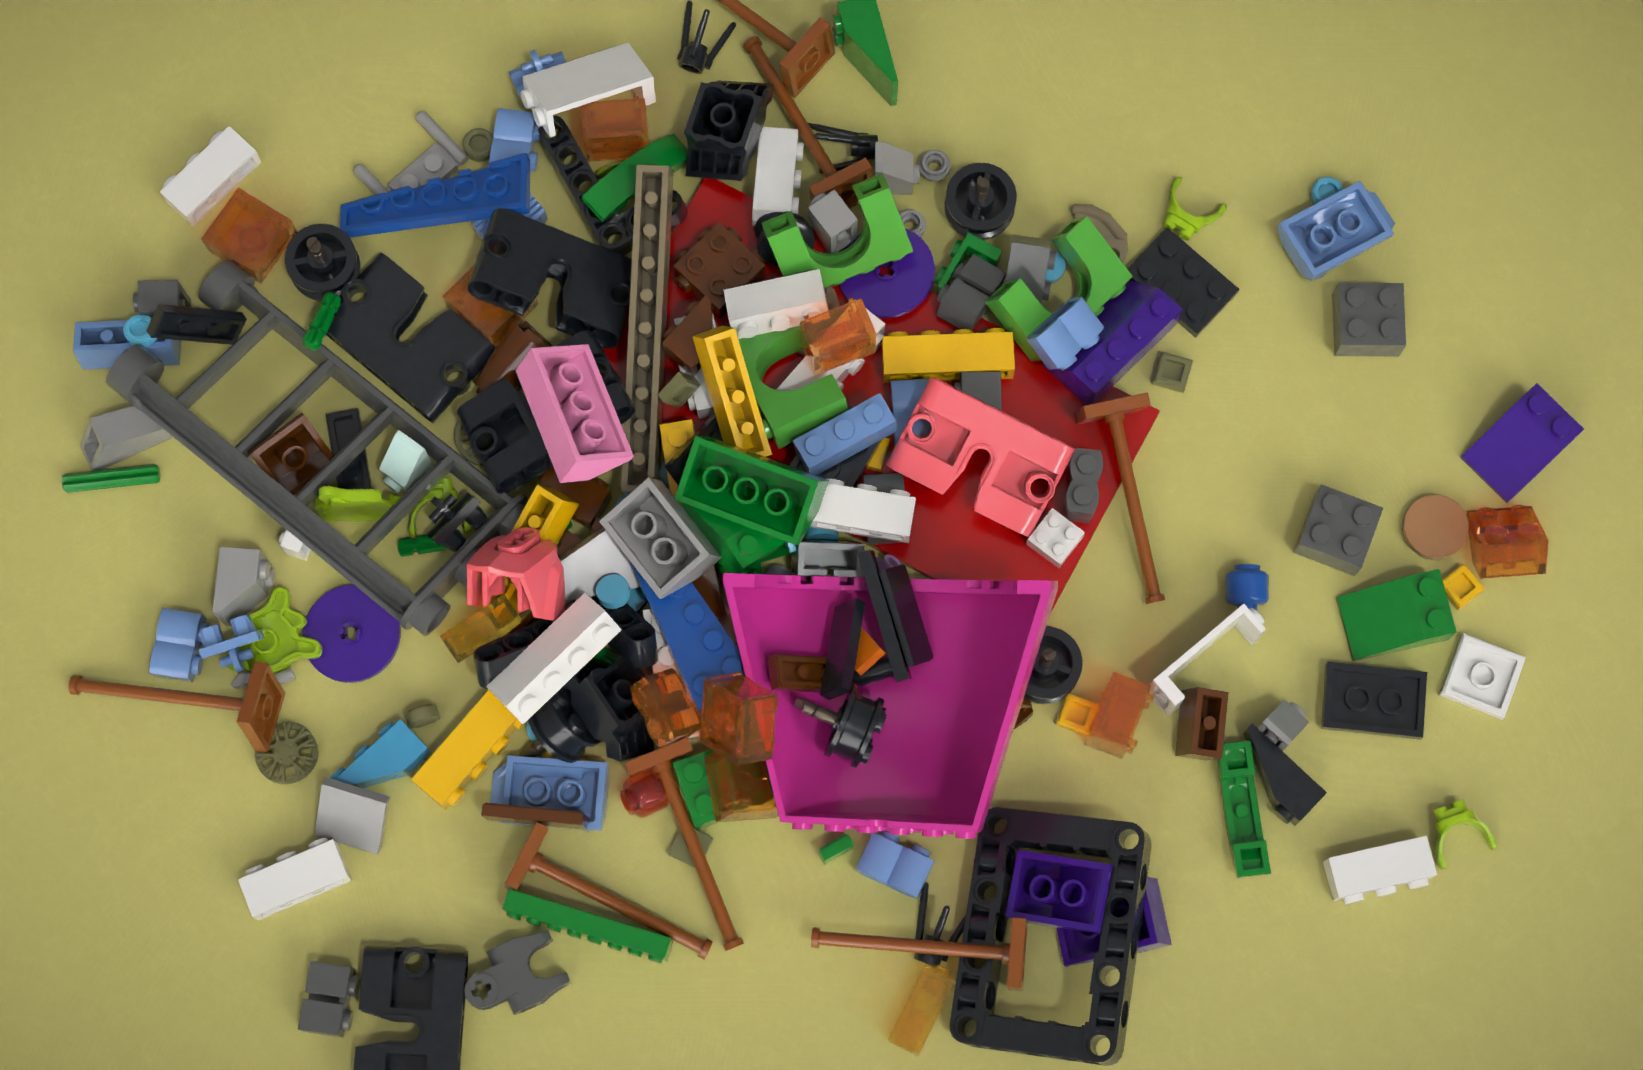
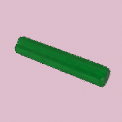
(111, 478)

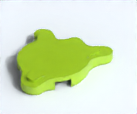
(352, 504)
(281, 633)

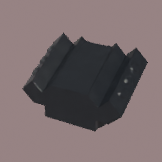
(725, 128)
(607, 709)

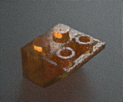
(1507, 542)

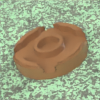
(1435, 527)

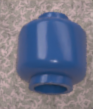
(1247, 586)

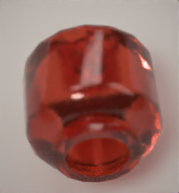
(644, 794)

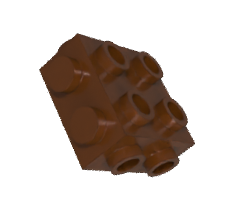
(717, 264)

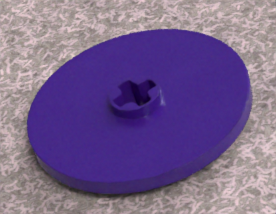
(897, 293)
(375, 641)

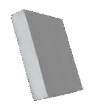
(352, 815)

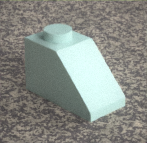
(404, 463)

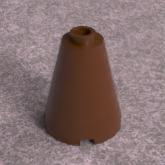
(509, 354)

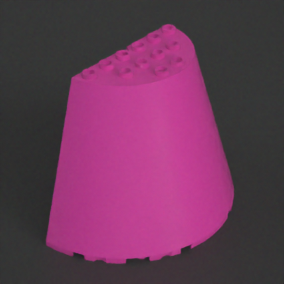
(942, 728)

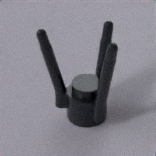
(695, 56)
(861, 143)
(932, 959)

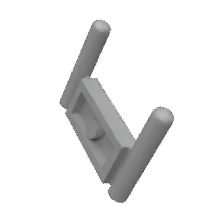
(438, 161)

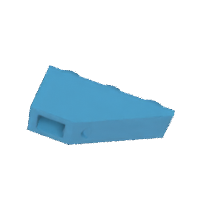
(389, 758)

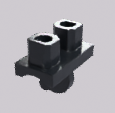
(445, 529)

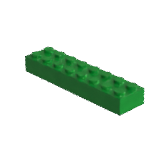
(581, 923)

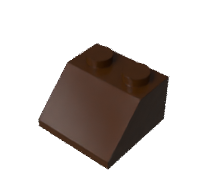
(292, 454)

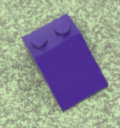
(1522, 443)
(1059, 891)
(1080, 946)

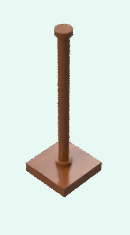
(803, 57)
(841, 180)
(1113, 413)
(257, 709)
(661, 763)
(532, 860)
(1011, 953)

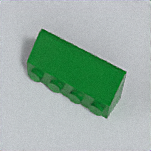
(750, 489)

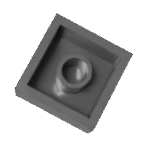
(1369, 319)
(1338, 530)

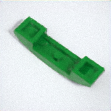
(618, 186)
(1242, 810)

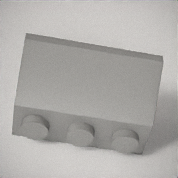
(660, 538)

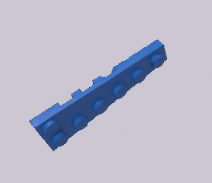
(443, 202)
(693, 637)

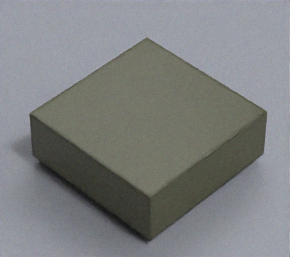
(1172, 372)
(679, 389)
(680, 851)

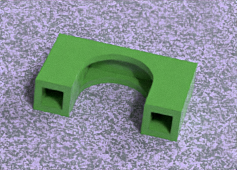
(880, 241)
(1098, 277)
(792, 412)

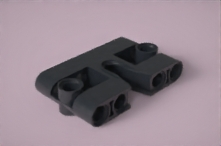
(524, 252)
(415, 368)
(506, 419)
(428, 997)

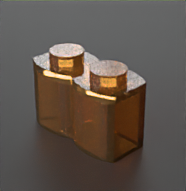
(665, 707)

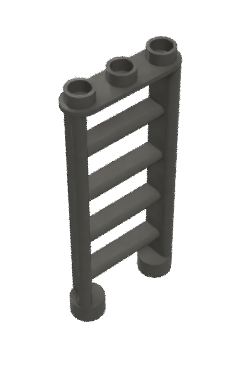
(227, 289)

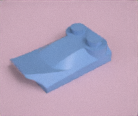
(1335, 230)
(554, 786)

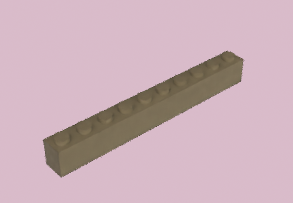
(647, 321)

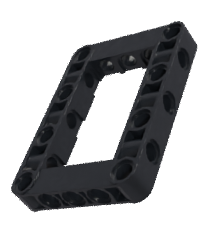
(987, 925)

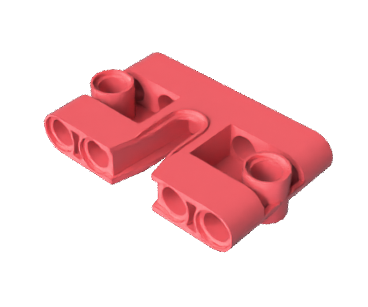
(967, 424)

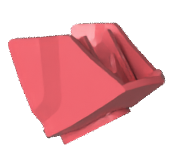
(529, 564)

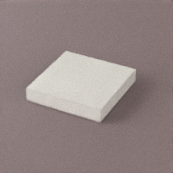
(1482, 676)

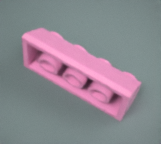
(573, 412)

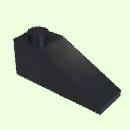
(1285, 783)

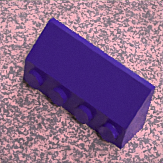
(1131, 329)

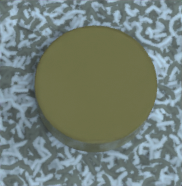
(478, 144)
(422, 716)

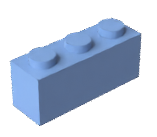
(103, 342)
(845, 435)

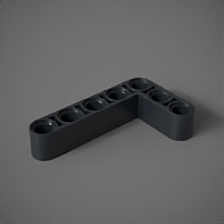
(580, 172)
(634, 643)

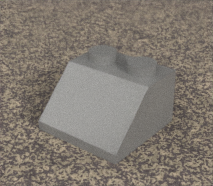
(241, 582)

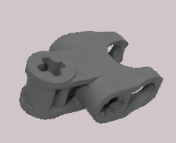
(512, 978)

